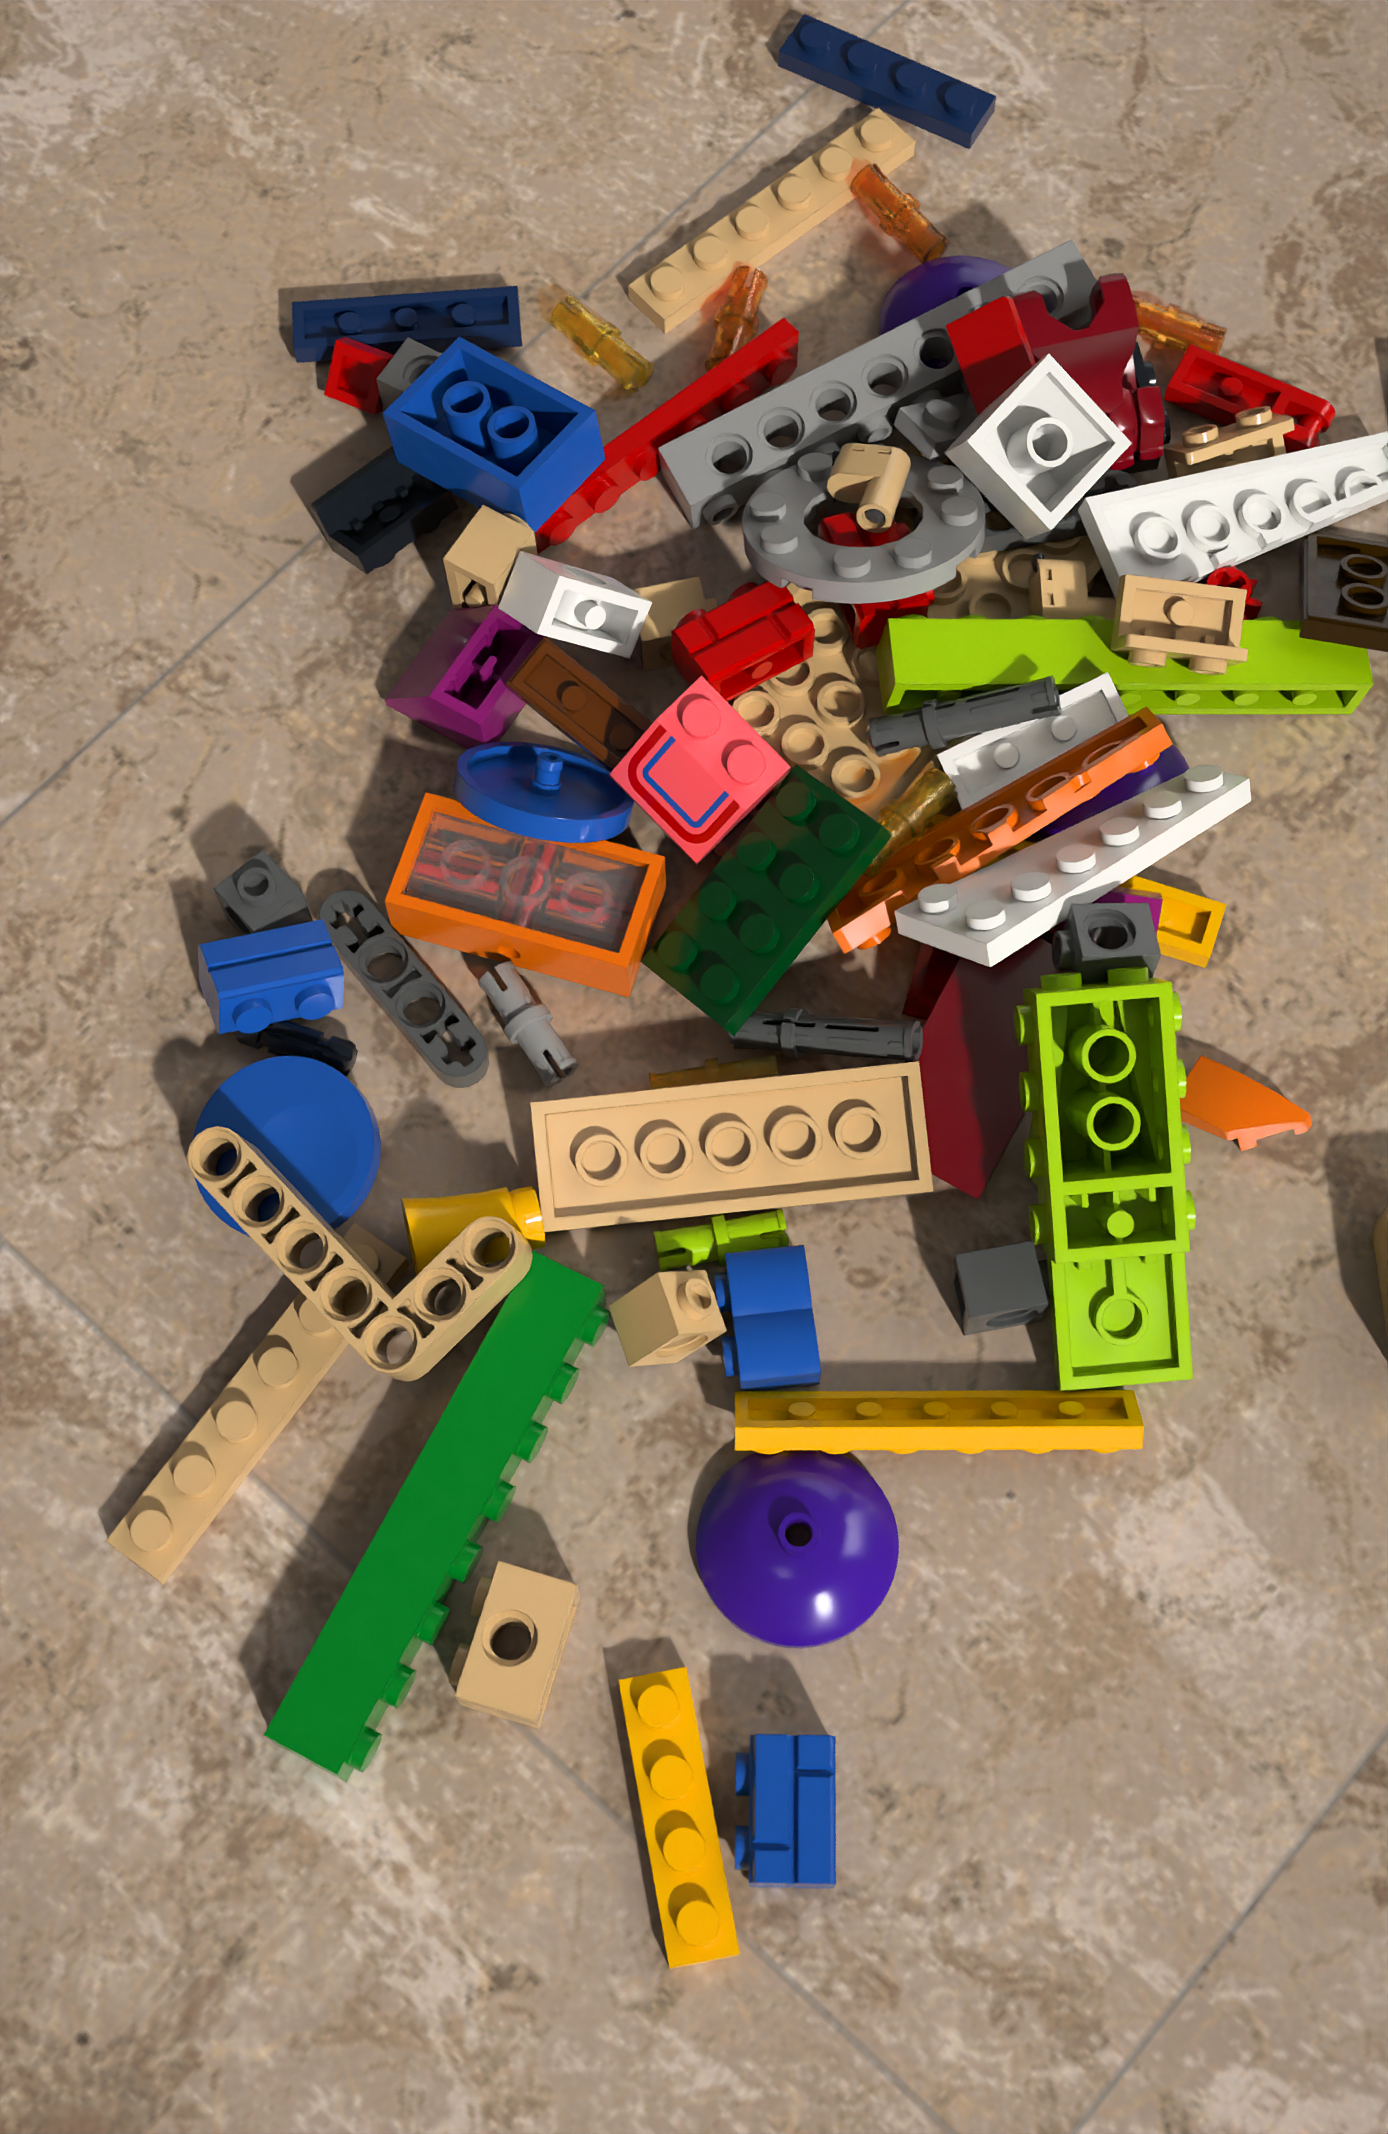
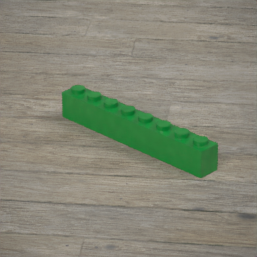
(438, 1518)

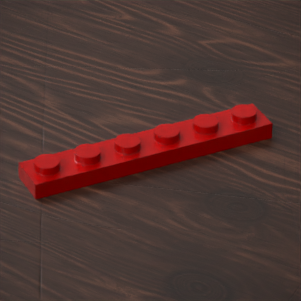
(634, 453)

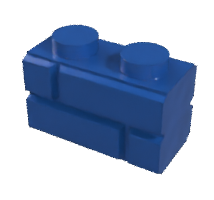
(271, 977)
(789, 1811)

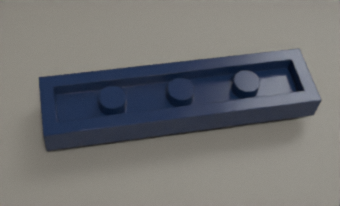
(887, 81)
(434, 319)

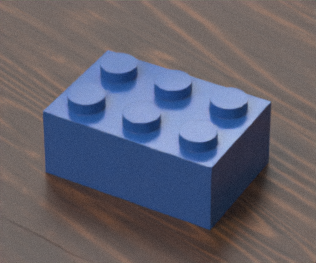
(494, 434)

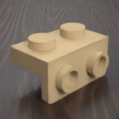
(1206, 448)
(1179, 622)

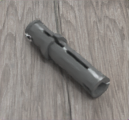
(952, 719)
(804, 1033)

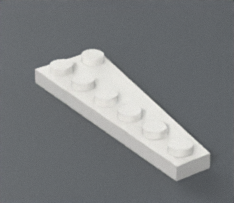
(1234, 512)
(1033, 889)

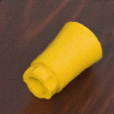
(437, 1221)

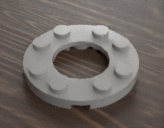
(923, 560)

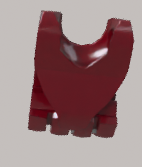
(1102, 361)

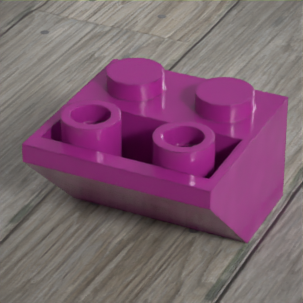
(463, 674)

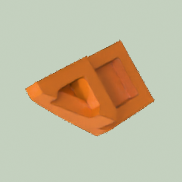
(1237, 1106)

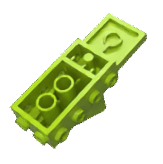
(1109, 1174)

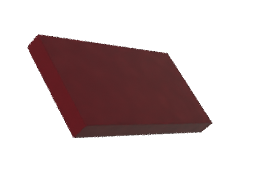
(975, 1063)

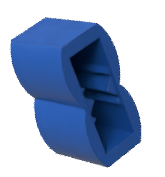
(770, 1317)

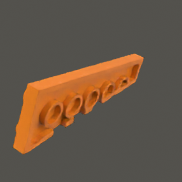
(995, 825)

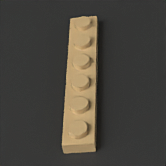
(768, 221)
(243, 1423)

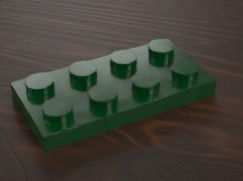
(766, 899)

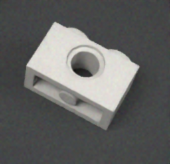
(574, 605)

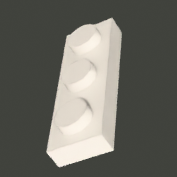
(1010, 752)

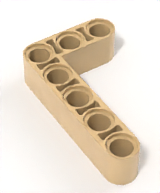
(342, 1268)

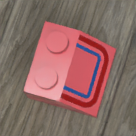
(699, 770)

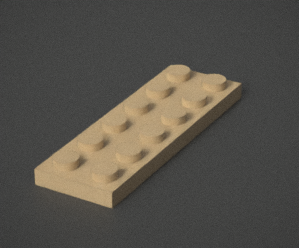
(731, 1147)

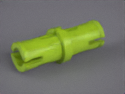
(720, 1236)

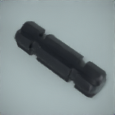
(294, 1039)

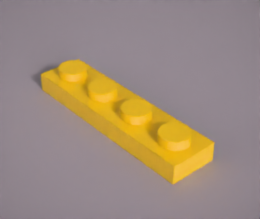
(678, 1818)

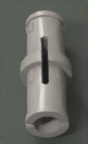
(528, 1024)

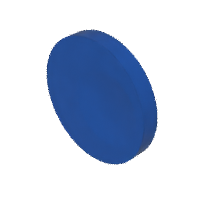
(541, 792)
(307, 1126)

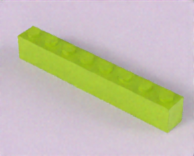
(978, 654)

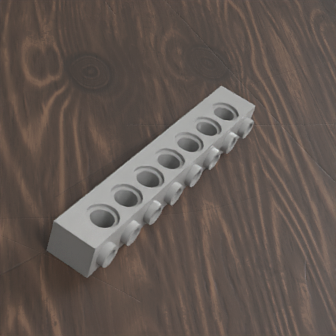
(847, 385)

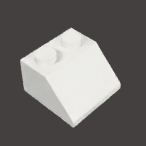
(1038, 448)

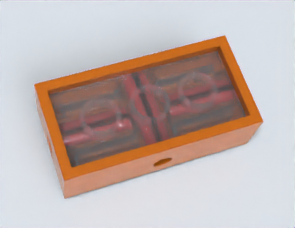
(525, 899)

